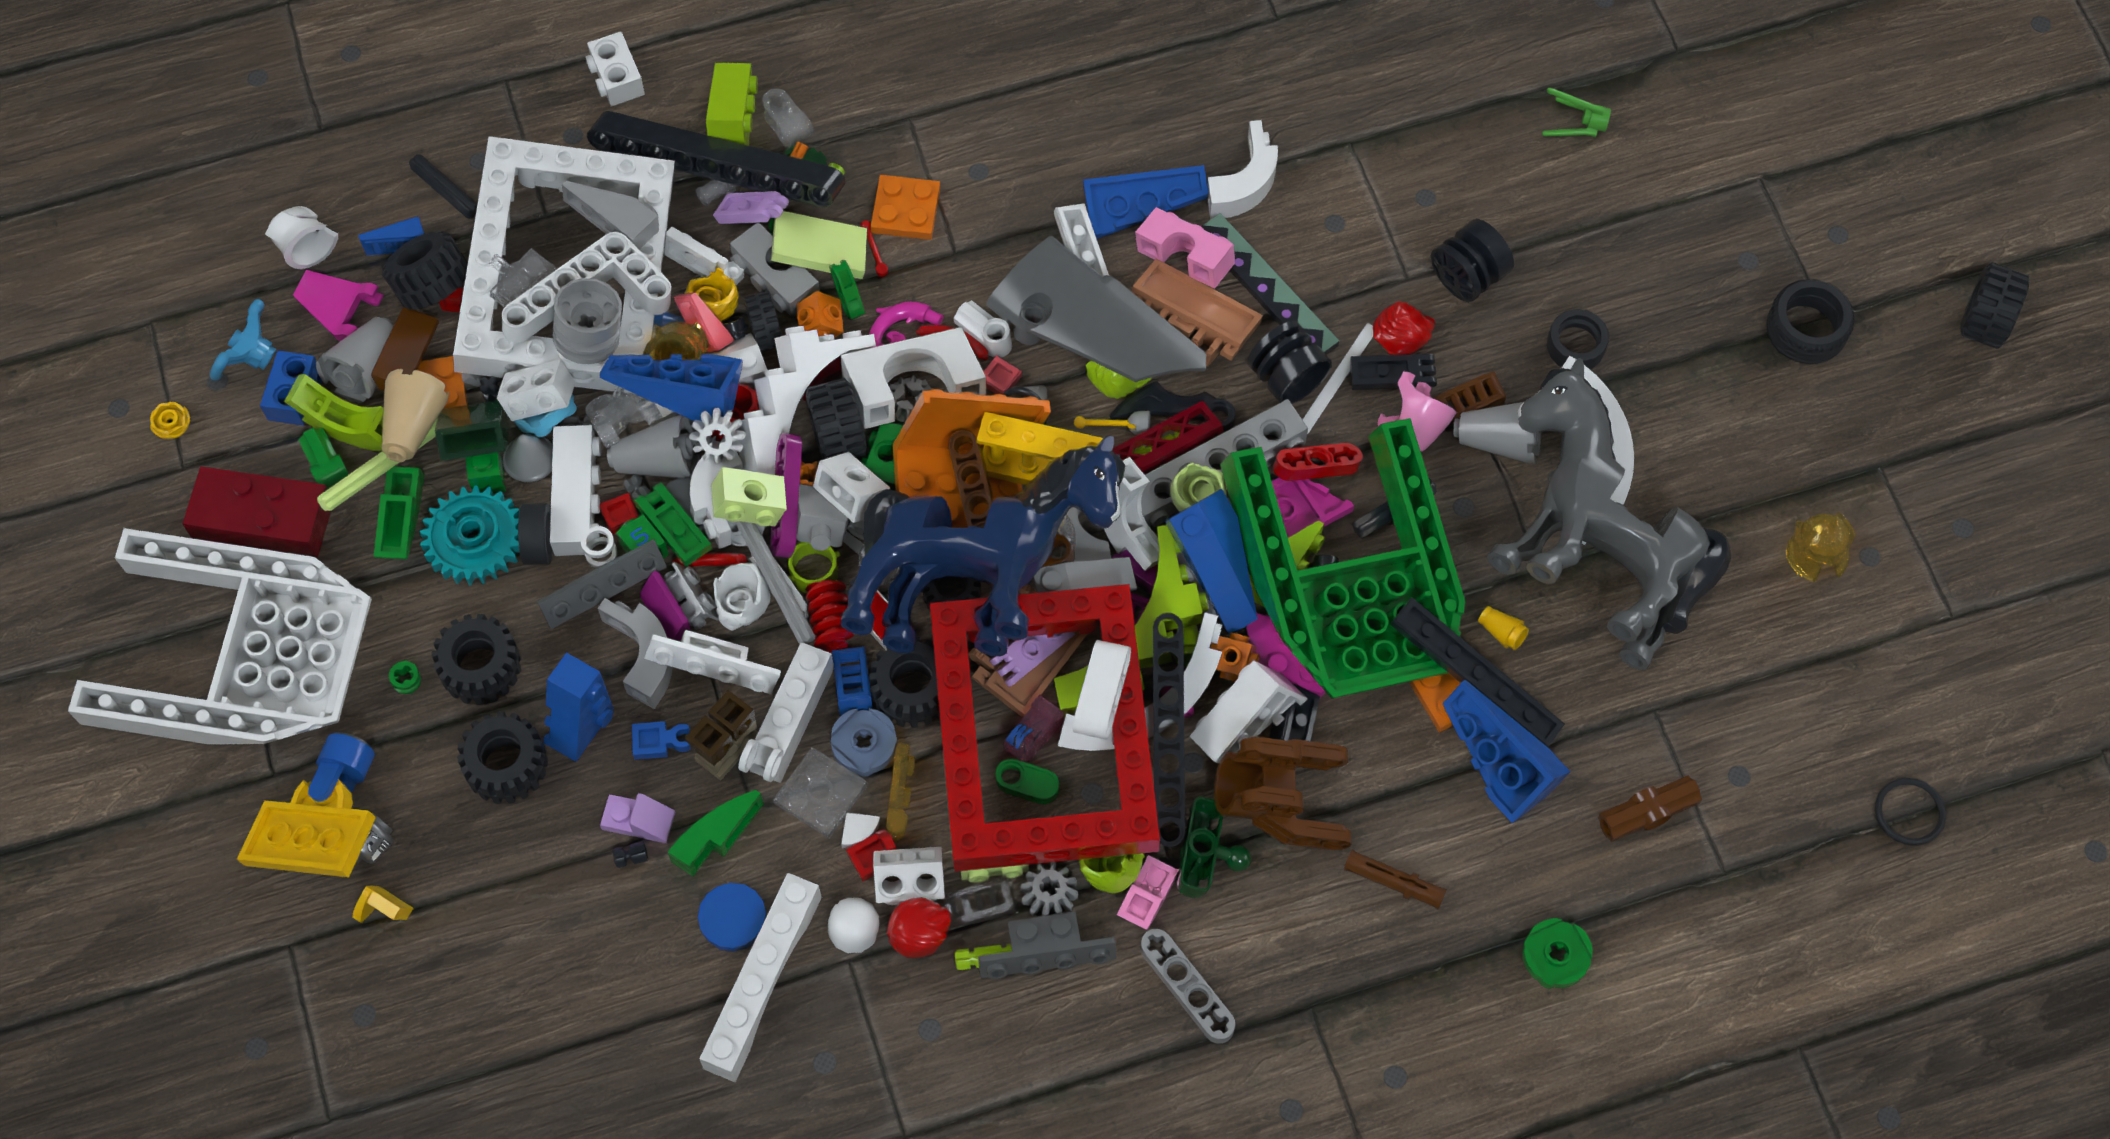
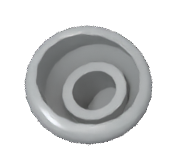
(528, 458)

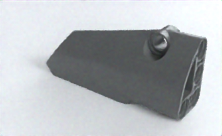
(1094, 316)

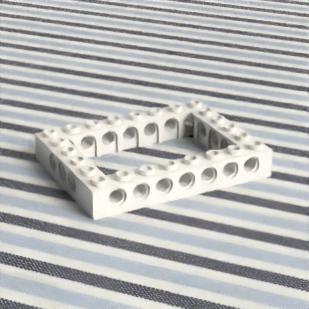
(488, 352)

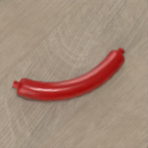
(978, 349)
(716, 559)

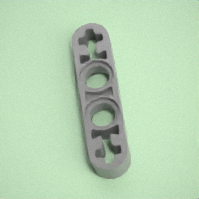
(1191, 983)

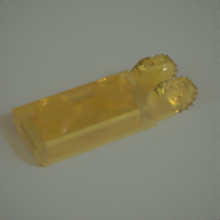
(899, 794)

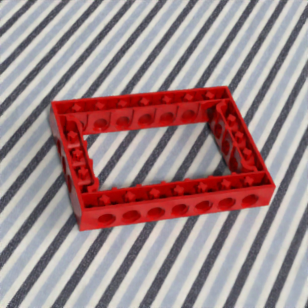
(1050, 838)

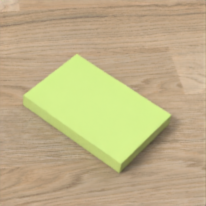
(818, 243)

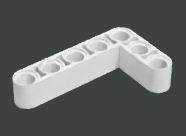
(608, 267)

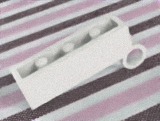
(575, 497)
(788, 715)

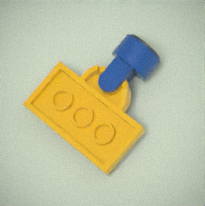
(318, 826)

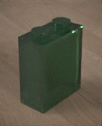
(472, 430)

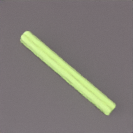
(361, 477)

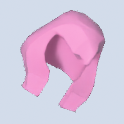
(1427, 414)

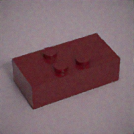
(257, 512)

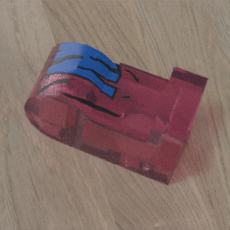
(1034, 730)

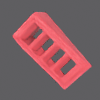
(695, 310)

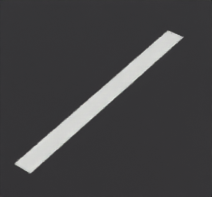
(1337, 377)

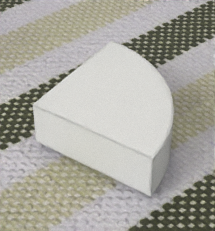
(858, 828)

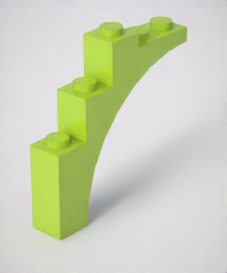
(1167, 597)

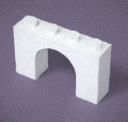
(940, 353)

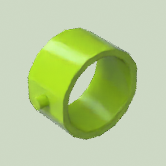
(804, 549)

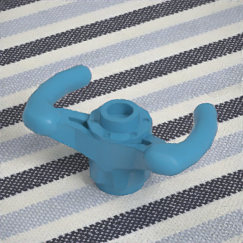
(246, 346)

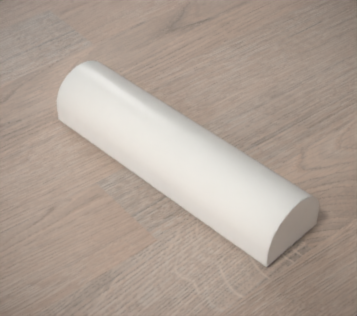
(1079, 236)

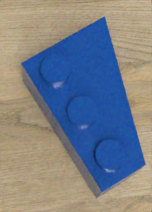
(577, 706)

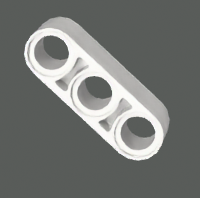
(1101, 689)

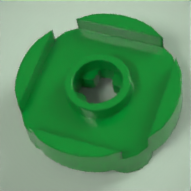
(1550, 971)

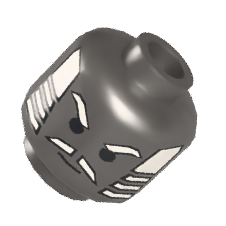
(377, 842)

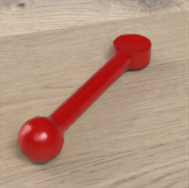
(881, 268)

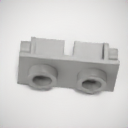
(685, 585)

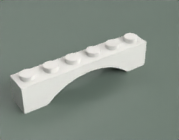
(743, 1010)

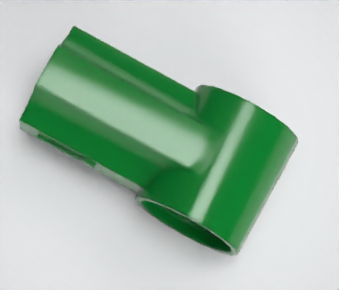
(325, 464)

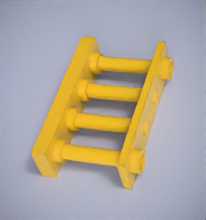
(1022, 449)

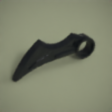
(1163, 403)

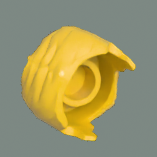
(716, 292)

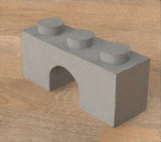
(786, 287)

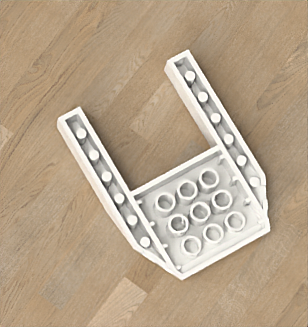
(281, 655)

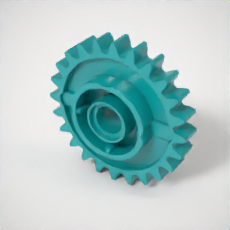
(476, 557)

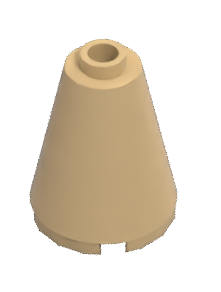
(410, 411)

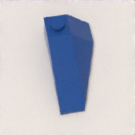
(678, 384)
(1215, 552)

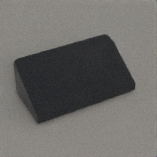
(1298, 719)

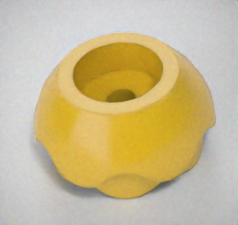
(163, 414)

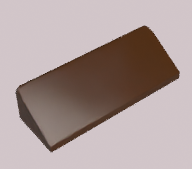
(405, 345)

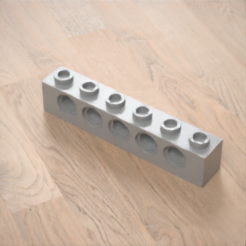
(1279, 421)

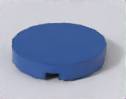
(731, 916)

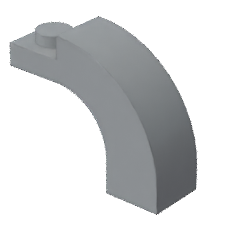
(646, 679)

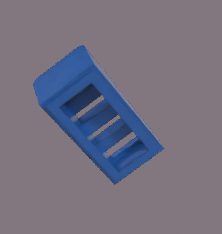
(391, 237)
(852, 698)

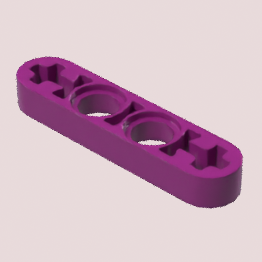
(787, 465)

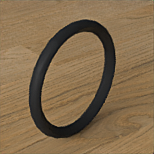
(1905, 840)

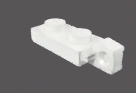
(698, 257)

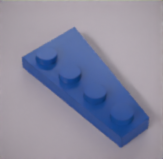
(1130, 198)

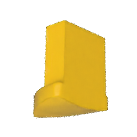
(378, 898)

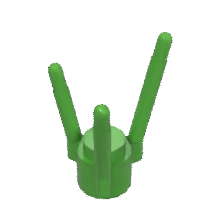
(1594, 116)

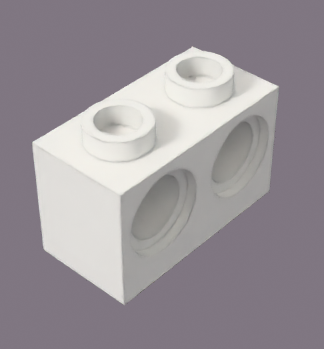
(618, 68)
(536, 390)
(908, 866)

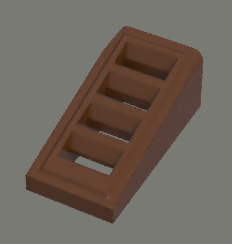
(1478, 385)

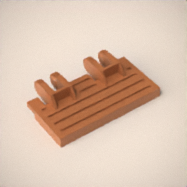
(1198, 308)
(1028, 688)

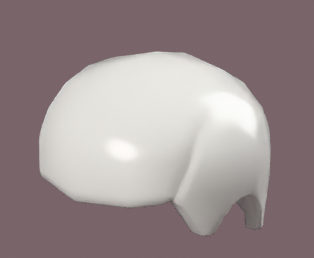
(853, 925)

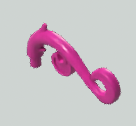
(906, 310)

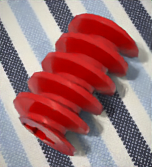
(826, 612)

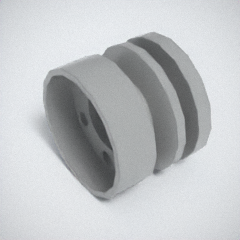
(586, 321)

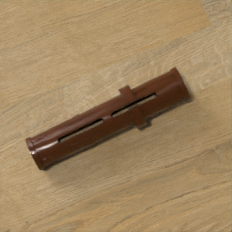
(1395, 879)

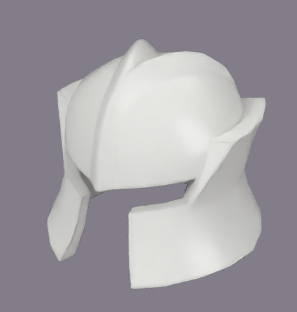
(297, 237)

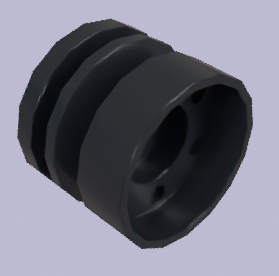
(1472, 260)
(1289, 362)

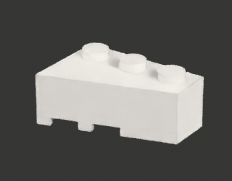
(1245, 710)

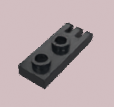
(1386, 370)

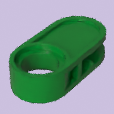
(847, 290)
(1034, 785)

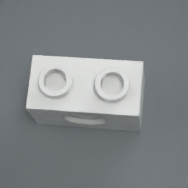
(847, 484)

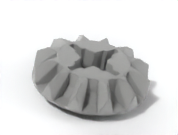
(912, 385)

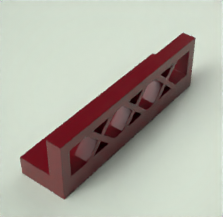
(1168, 450)

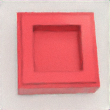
(1001, 375)

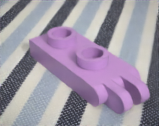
(750, 207)

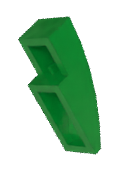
(398, 513)
(715, 832)

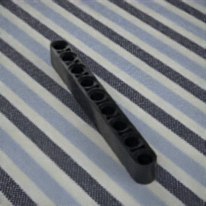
(718, 158)

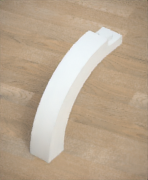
(1620, 430)
(1196, 679)

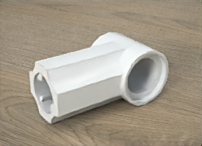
(984, 328)

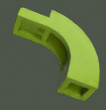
(337, 417)

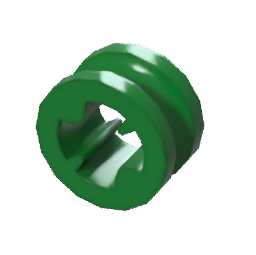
(408, 686)

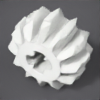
(705, 429)

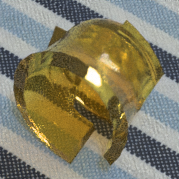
(677, 339)
(1824, 540)

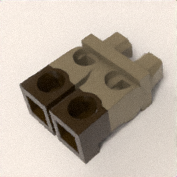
(721, 744)

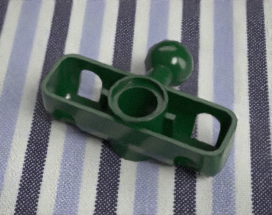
(1198, 865)

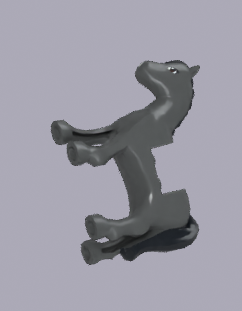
(1672, 561)

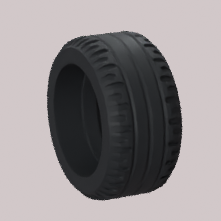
(1818, 296)

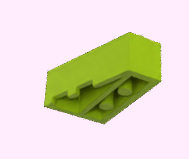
(732, 102)

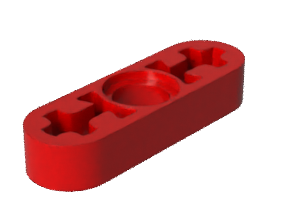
(1338, 458)

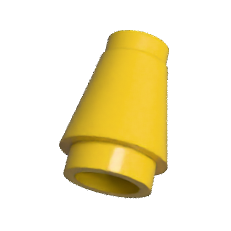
(1504, 628)

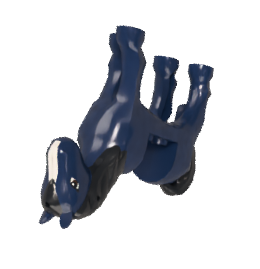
(1005, 553)

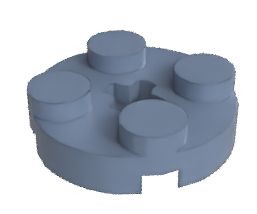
(866, 759)

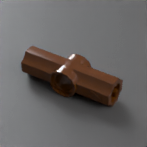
(1649, 808)

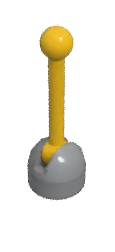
(1137, 422)

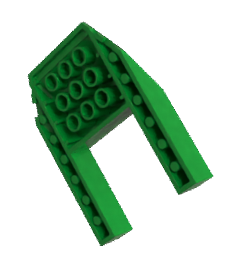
(1342, 611)

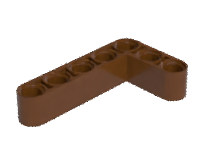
(982, 492)

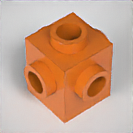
(820, 313)
(1229, 646)

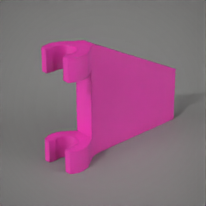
(334, 300)

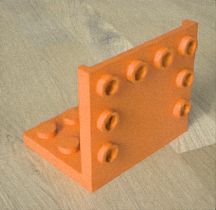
(922, 445)

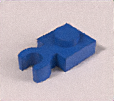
(653, 739)

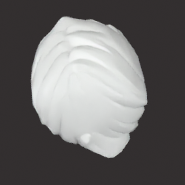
(741, 595)

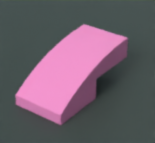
(1148, 892)

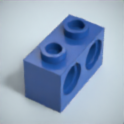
(280, 383)

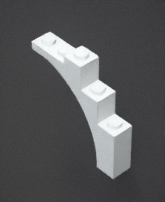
(779, 392)

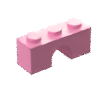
(1166, 234)

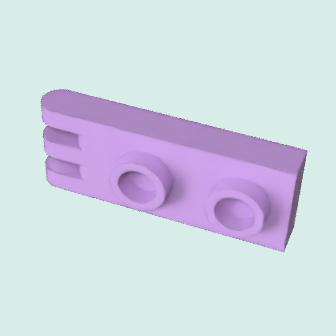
(1027, 654)

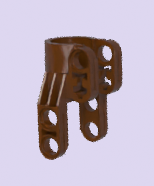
(1262, 787)

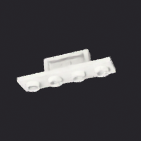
(712, 659)

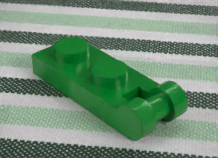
(673, 524)

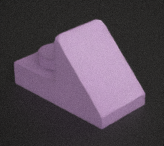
(638, 817)

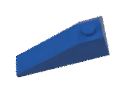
(1509, 758)

